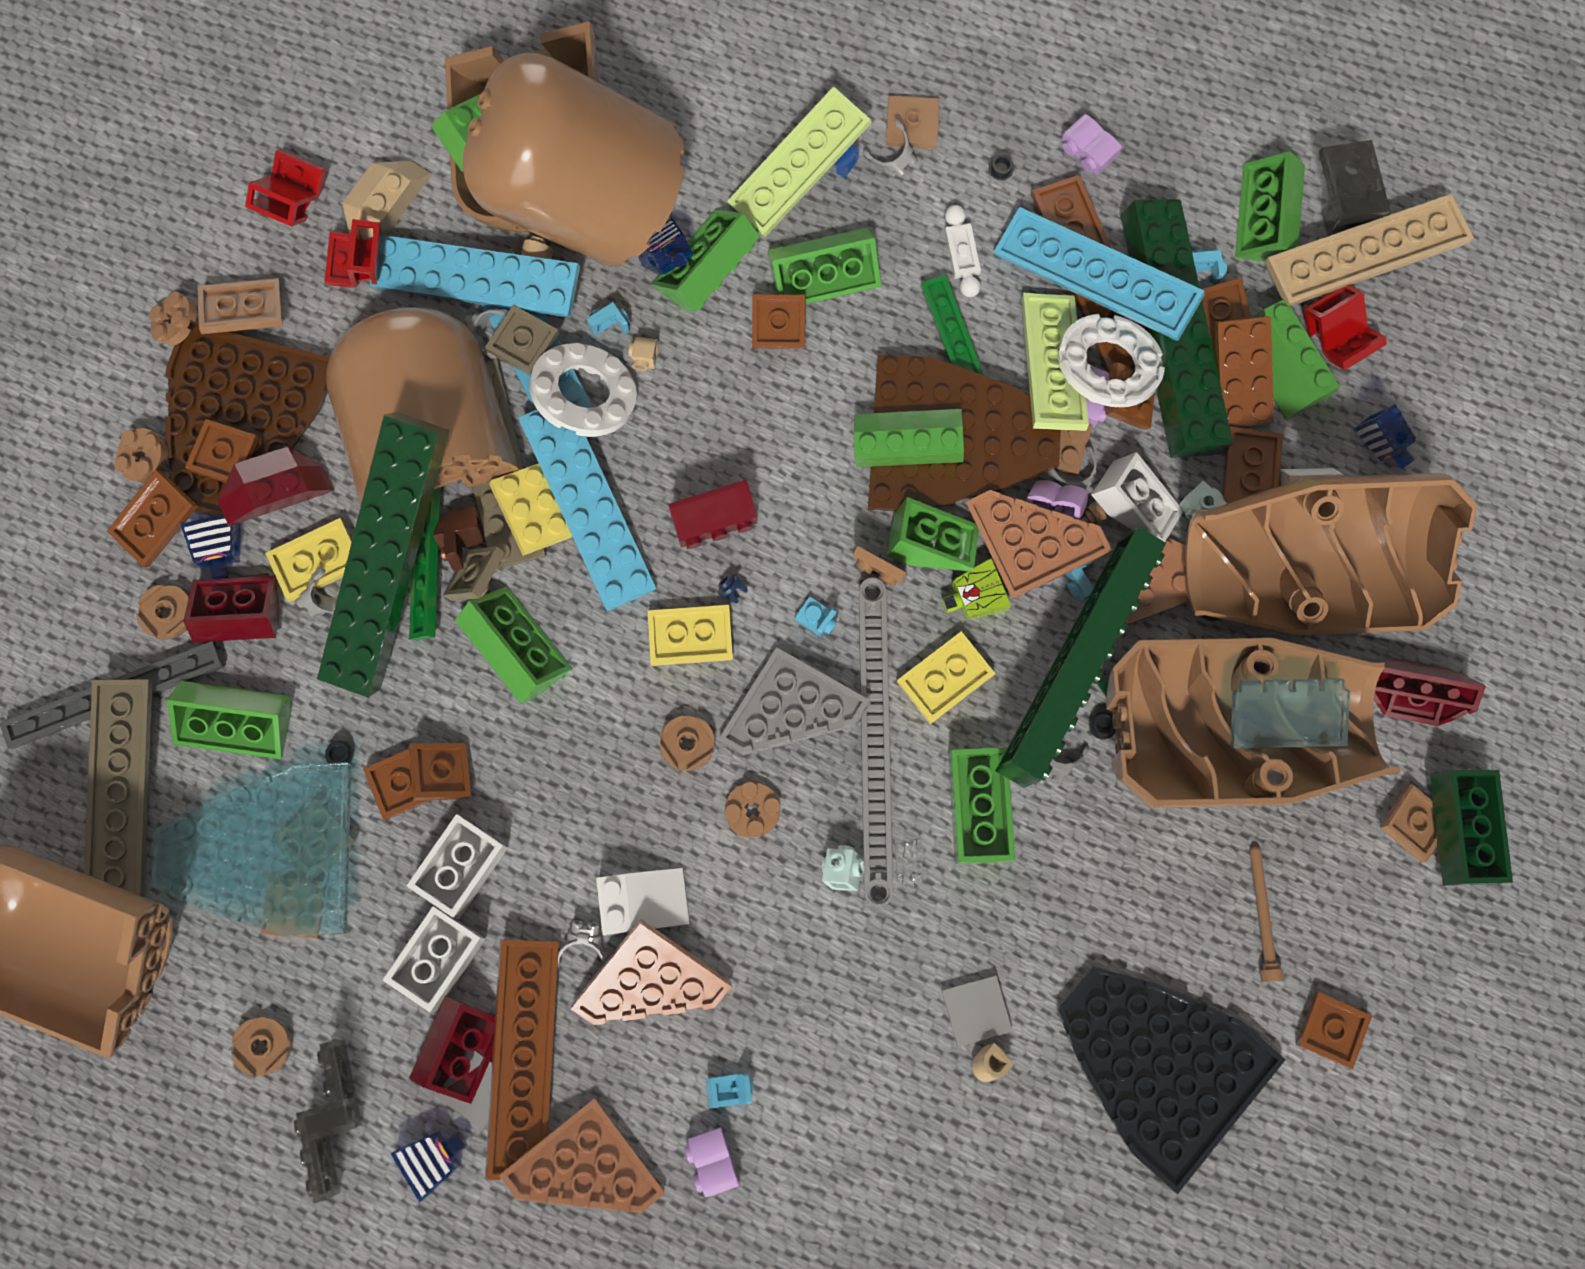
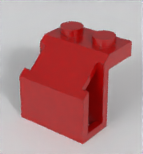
(289, 188)
(351, 258)
(1343, 327)

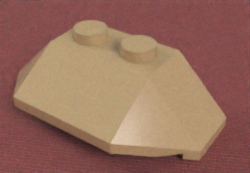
(384, 194)

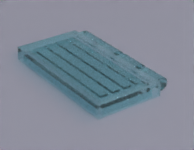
(1290, 716)

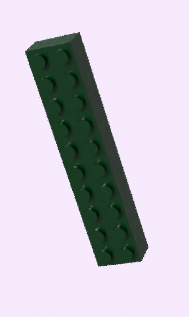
(1190, 387)
(382, 553)
(1081, 658)

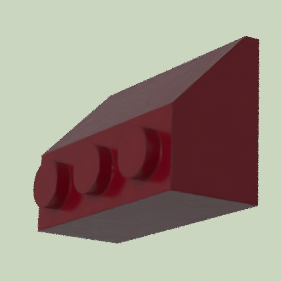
(713, 514)
(232, 609)
(452, 1034)

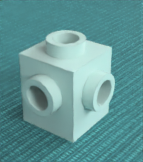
(1201, 498)
(842, 868)

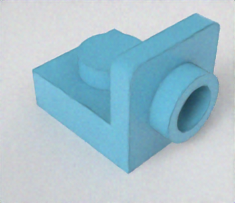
(816, 617)

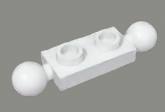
(962, 251)

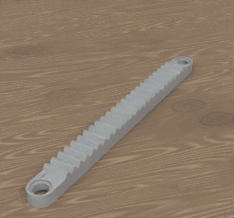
(875, 743)

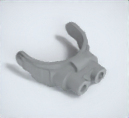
(904, 158)
(477, 323)
(1088, 484)
(313, 600)
(1060, 770)
(585, 935)

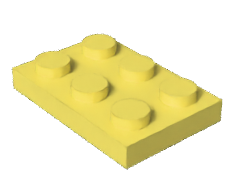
(530, 509)
(301, 557)
(690, 635)
(945, 677)

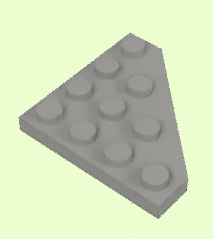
(791, 705)

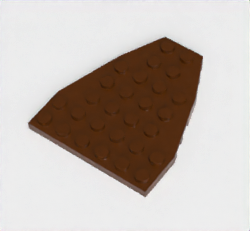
(243, 386)
(996, 433)

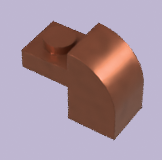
(456, 531)

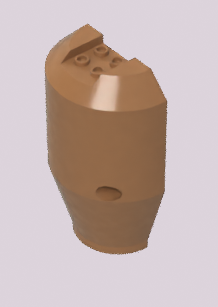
(1332, 554)
(1177, 720)

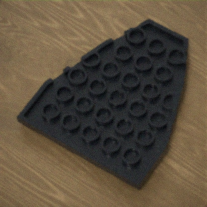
(1164, 1068)

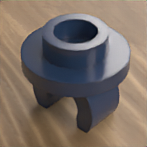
(729, 585)

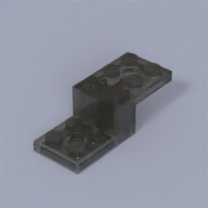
(1353, 197)
(318, 1123)

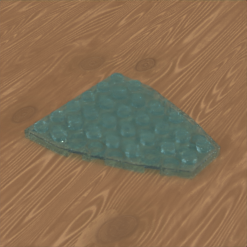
(265, 852)

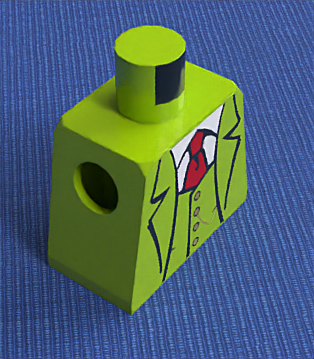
(978, 593)

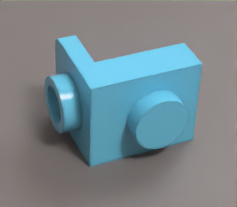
(1212, 261)
(605, 317)
(1079, 583)
(729, 1090)

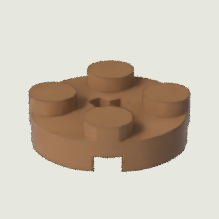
(172, 319)
(128, 454)
(150, 611)
(691, 728)
(755, 825)
(244, 1046)

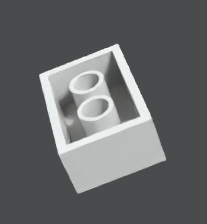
(457, 867)
(434, 959)

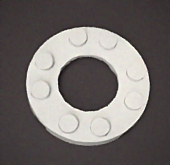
(1127, 335)
(561, 412)

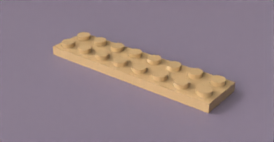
(1369, 250)

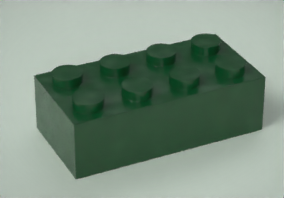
(1471, 827)

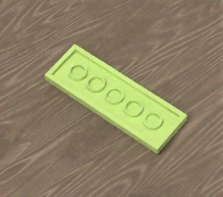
(799, 161)
(1052, 398)

